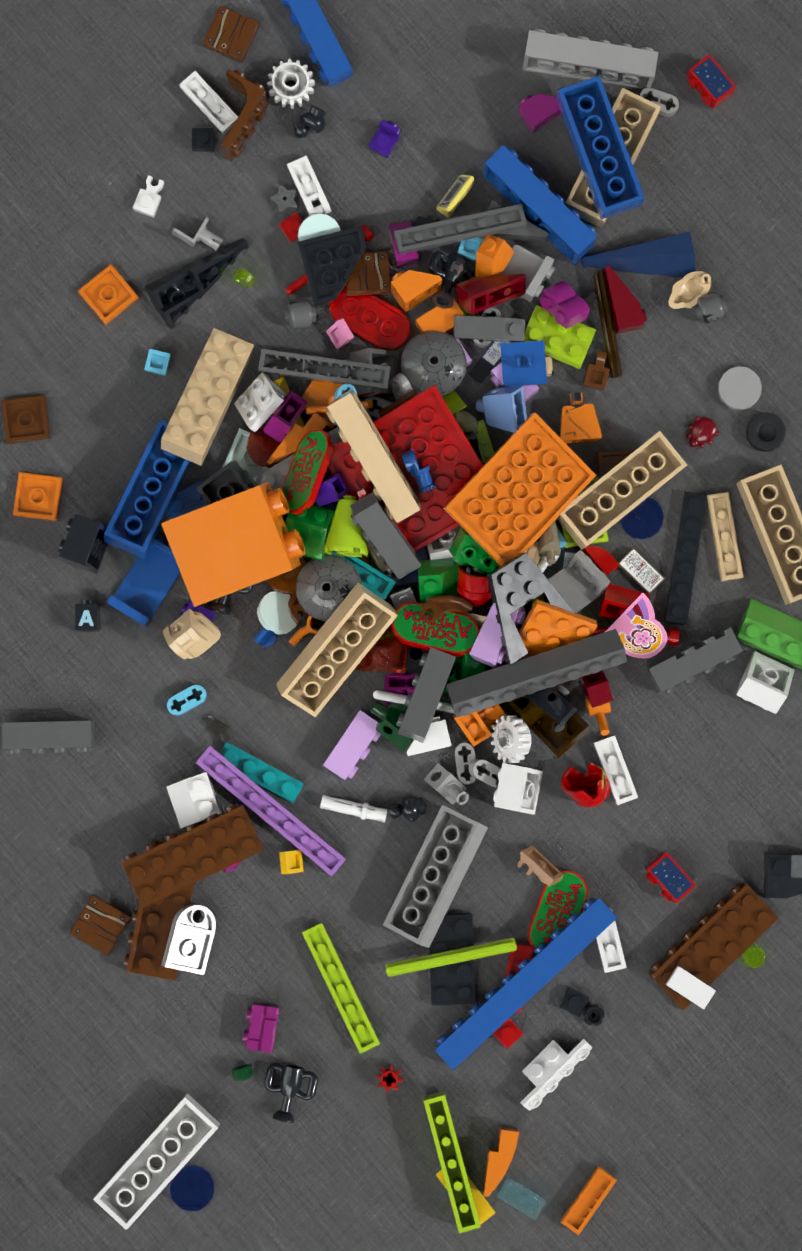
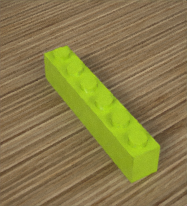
(451, 1162)

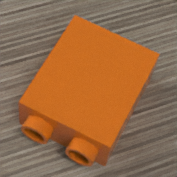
(234, 543)

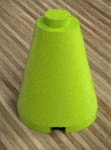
(344, 534)

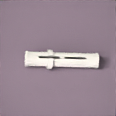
(361, 810)

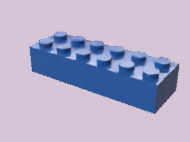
(600, 147)
(539, 204)
(147, 498)

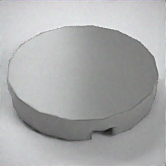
(739, 388)

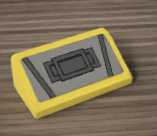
(455, 195)

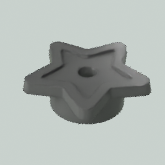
(278, 198)

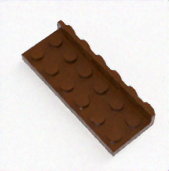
(192, 855)
(152, 933)
(716, 941)

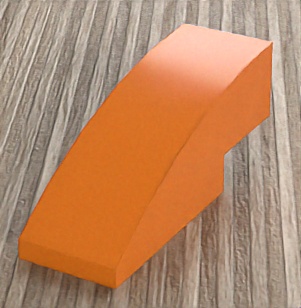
(292, 439)
(499, 1158)

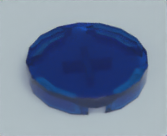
(643, 520)
(192, 1188)

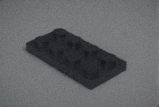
(455, 981)

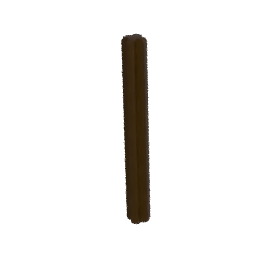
(607, 324)

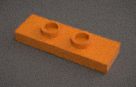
(588, 1200)

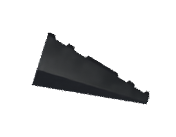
(181, 288)

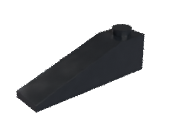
(782, 875)

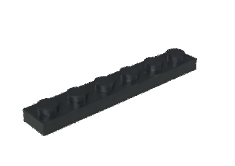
(685, 558)

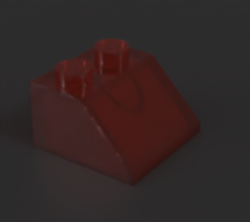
(385, 656)

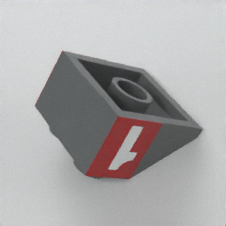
(377, 357)

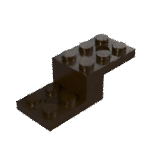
(544, 726)

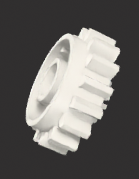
(286, 73)
(511, 739)

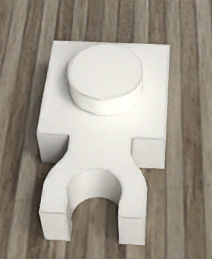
(148, 200)

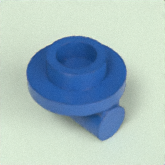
(265, 637)

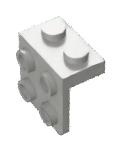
(533, 267)
(580, 582)

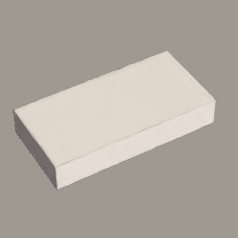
(690, 987)

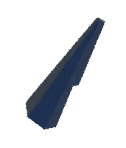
(666, 256)

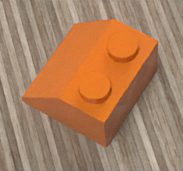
(414, 287)

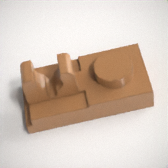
(540, 866)

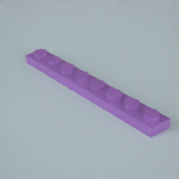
(270, 810)

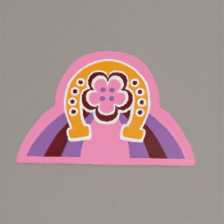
(640, 630)

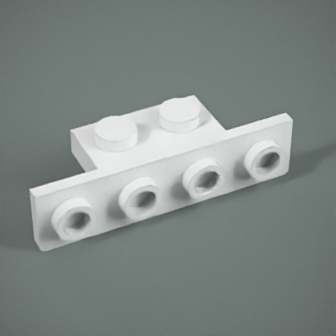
(550, 1068)

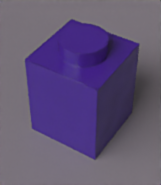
(331, 489)

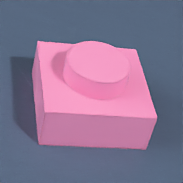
(340, 334)

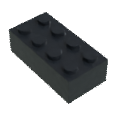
(225, 483)
(84, 544)

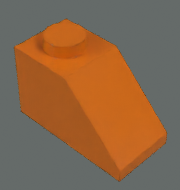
(492, 256)

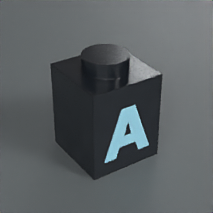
(87, 616)

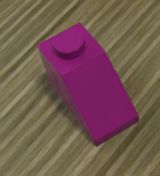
(538, 110)
(402, 259)

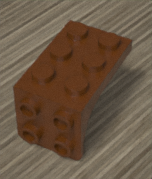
(252, 112)

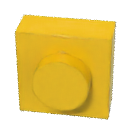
(291, 862)

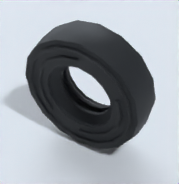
(765, 445)

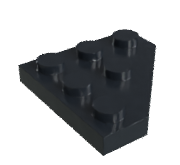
(331, 261)

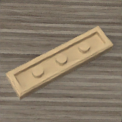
(724, 536)

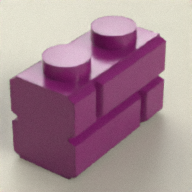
(285, 416)
(262, 1027)

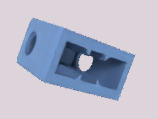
(504, 408)

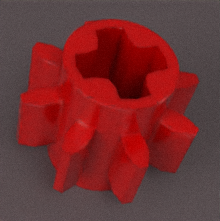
(393, 1082)

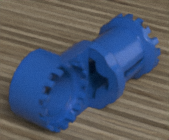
(421, 474)

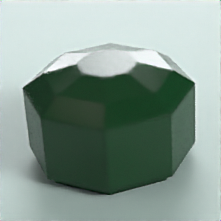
(242, 1072)

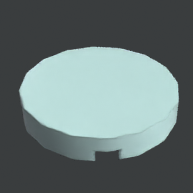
(317, 225)
(275, 614)

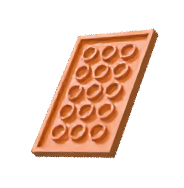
(520, 491)

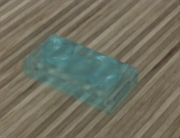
(521, 1198)

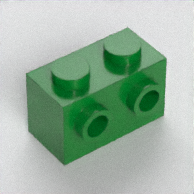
(468, 551)

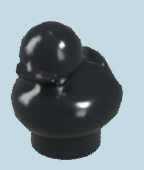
(309, 118)
(410, 807)

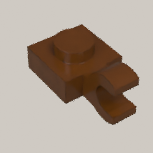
(596, 374)

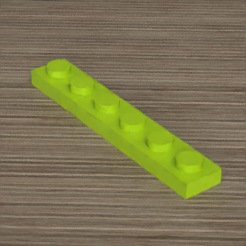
(341, 988)

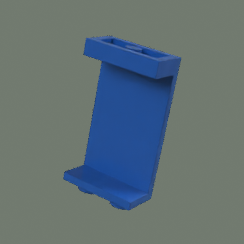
(147, 583)

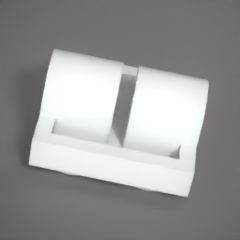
(259, 401)

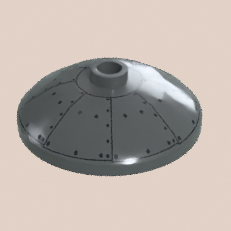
(422, 373)
(311, 579)

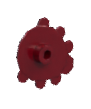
(702, 431)

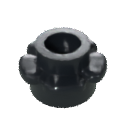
(597, 1020)

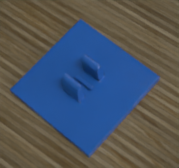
(523, 363)

